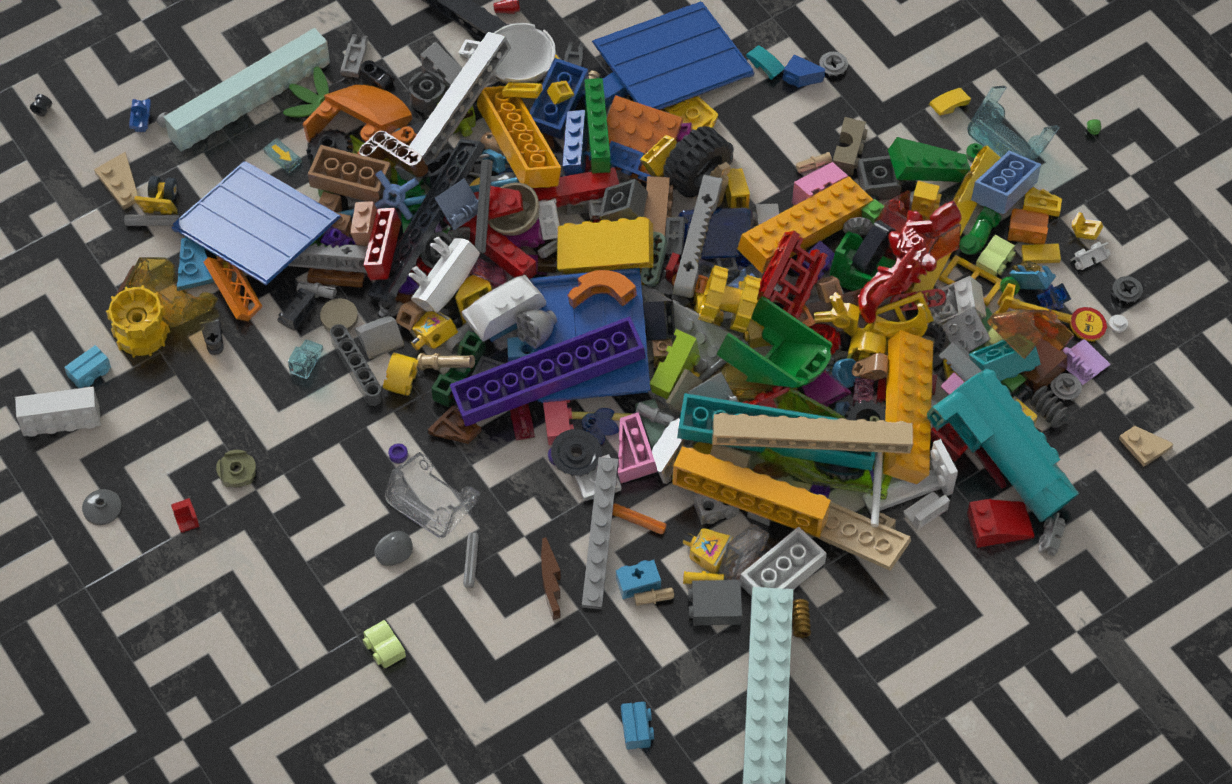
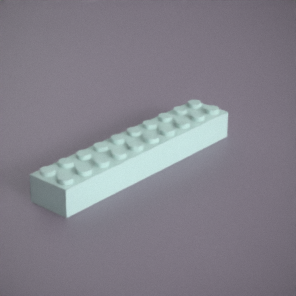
(247, 89)
(768, 686)

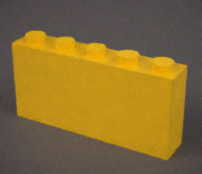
(605, 245)

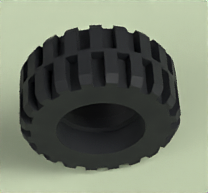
(695, 157)

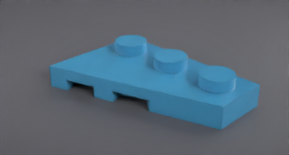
(191, 268)

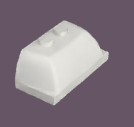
(501, 306)

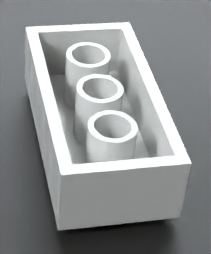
(58, 411)
(785, 564)

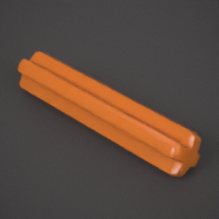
(639, 519)

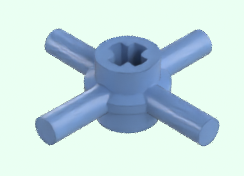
(398, 190)

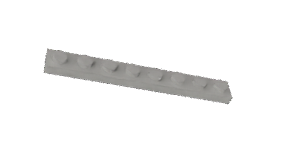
(600, 533)

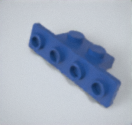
(627, 159)

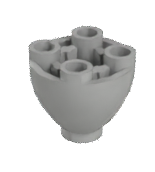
(535, 326)

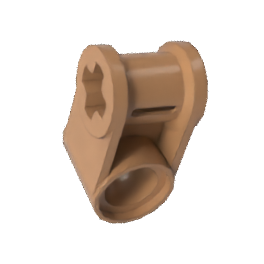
(872, 367)

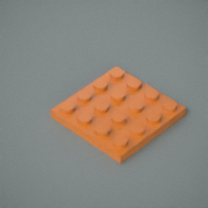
(639, 126)

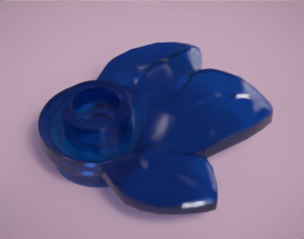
(603, 424)

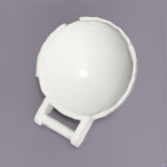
(529, 54)

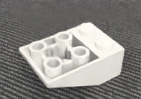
(959, 298)

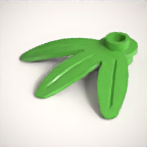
(309, 96)

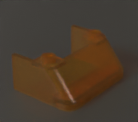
(1027, 327)

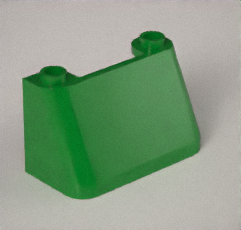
(842, 264)

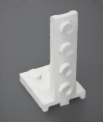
(941, 476)

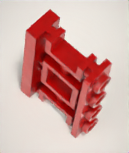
(779, 268)

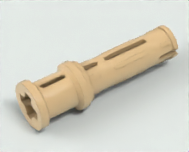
(438, 361)

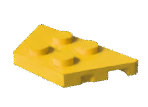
(695, 112)

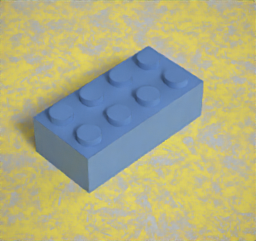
(1006, 182)

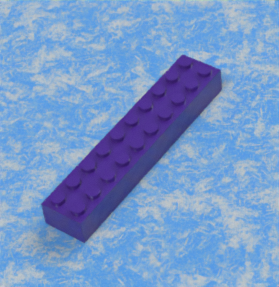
(547, 371)

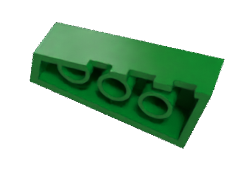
(926, 162)

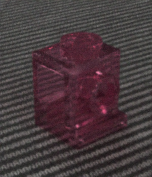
(863, 390)

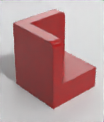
(185, 515)

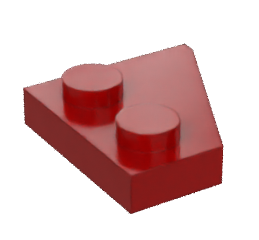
(504, 202)

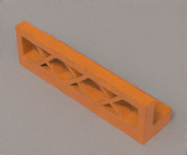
(231, 290)

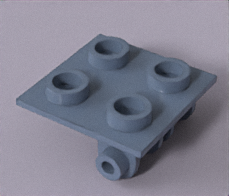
(458, 204)

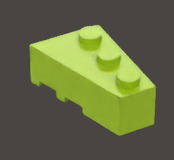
(681, 356)

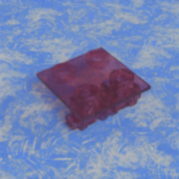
(494, 275)

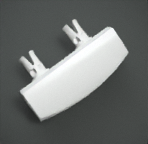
(446, 275)

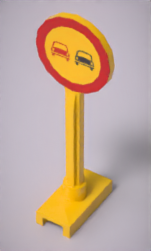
(1084, 322)

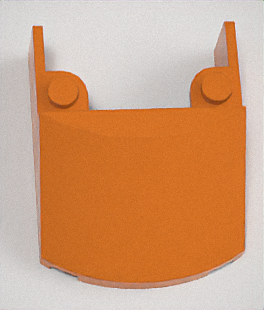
(367, 103)

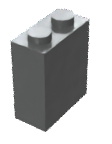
(715, 602)

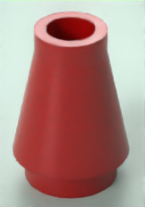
(507, 6)

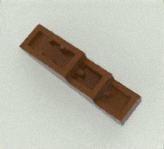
(550, 575)

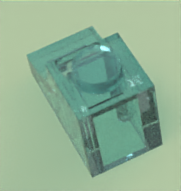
(304, 358)

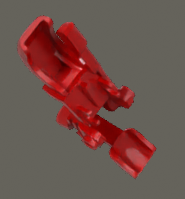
(911, 258)

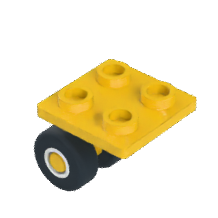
(156, 192)

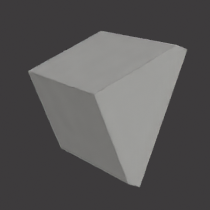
(380, 336)

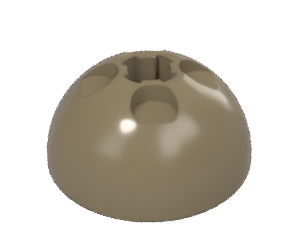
(521, 221)

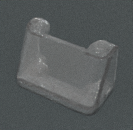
(428, 498)

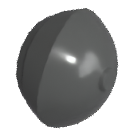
(394, 548)

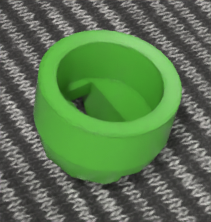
(1094, 126)

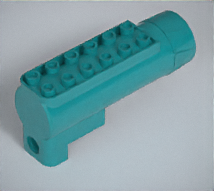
(991, 419)

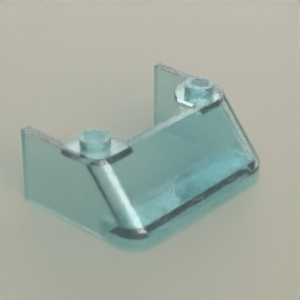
(990, 132)

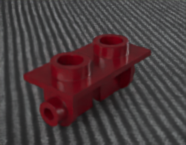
(522, 422)

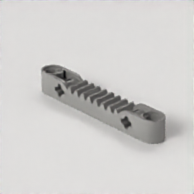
(709, 191)
(333, 258)

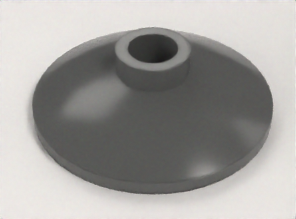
(103, 513)

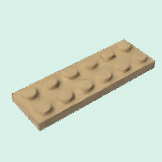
(855, 535)

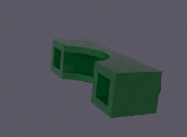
(469, 346)

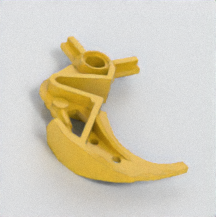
(847, 317)

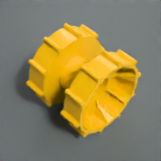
(729, 299)
(132, 306)

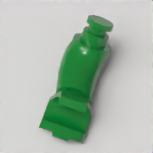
(979, 234)

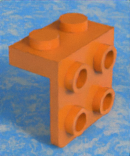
(1028, 226)

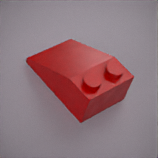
(999, 522)

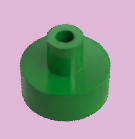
(972, 151)
(1011, 280)

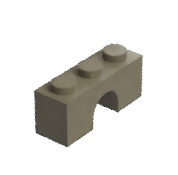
(852, 133)

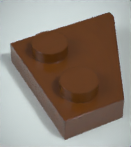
(453, 428)

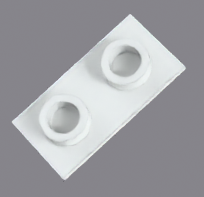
(1097, 251)

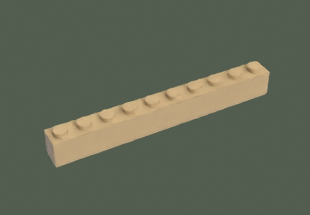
(812, 433)

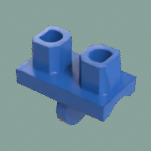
(140, 115)

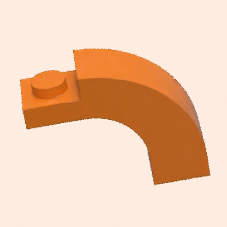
(602, 282)

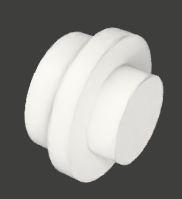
(1118, 323)

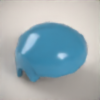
(843, 372)

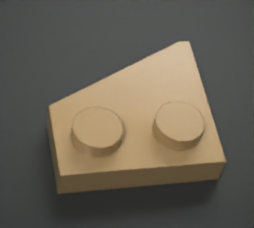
(1144, 445)

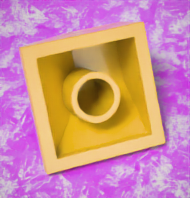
(470, 291)

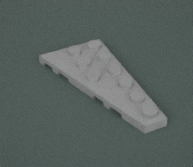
(708, 335)

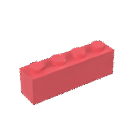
(557, 418)

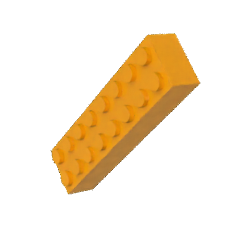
(519, 138)
(812, 219)
(909, 401)
(751, 491)

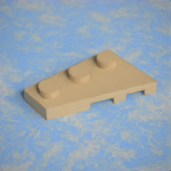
(118, 180)

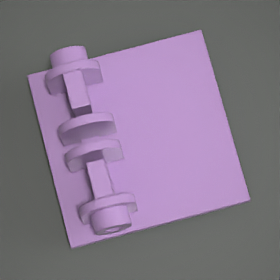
(1084, 361)

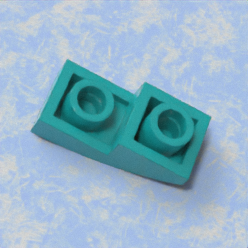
(762, 58)

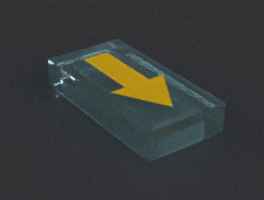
(282, 155)

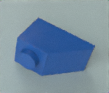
(802, 72)

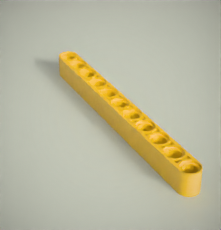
(984, 160)

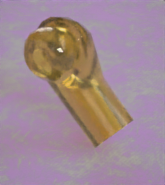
(1028, 265)

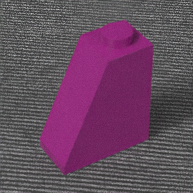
(826, 389)

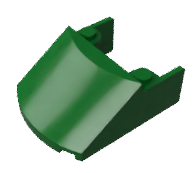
(796, 355)

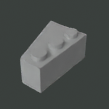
(438, 61)

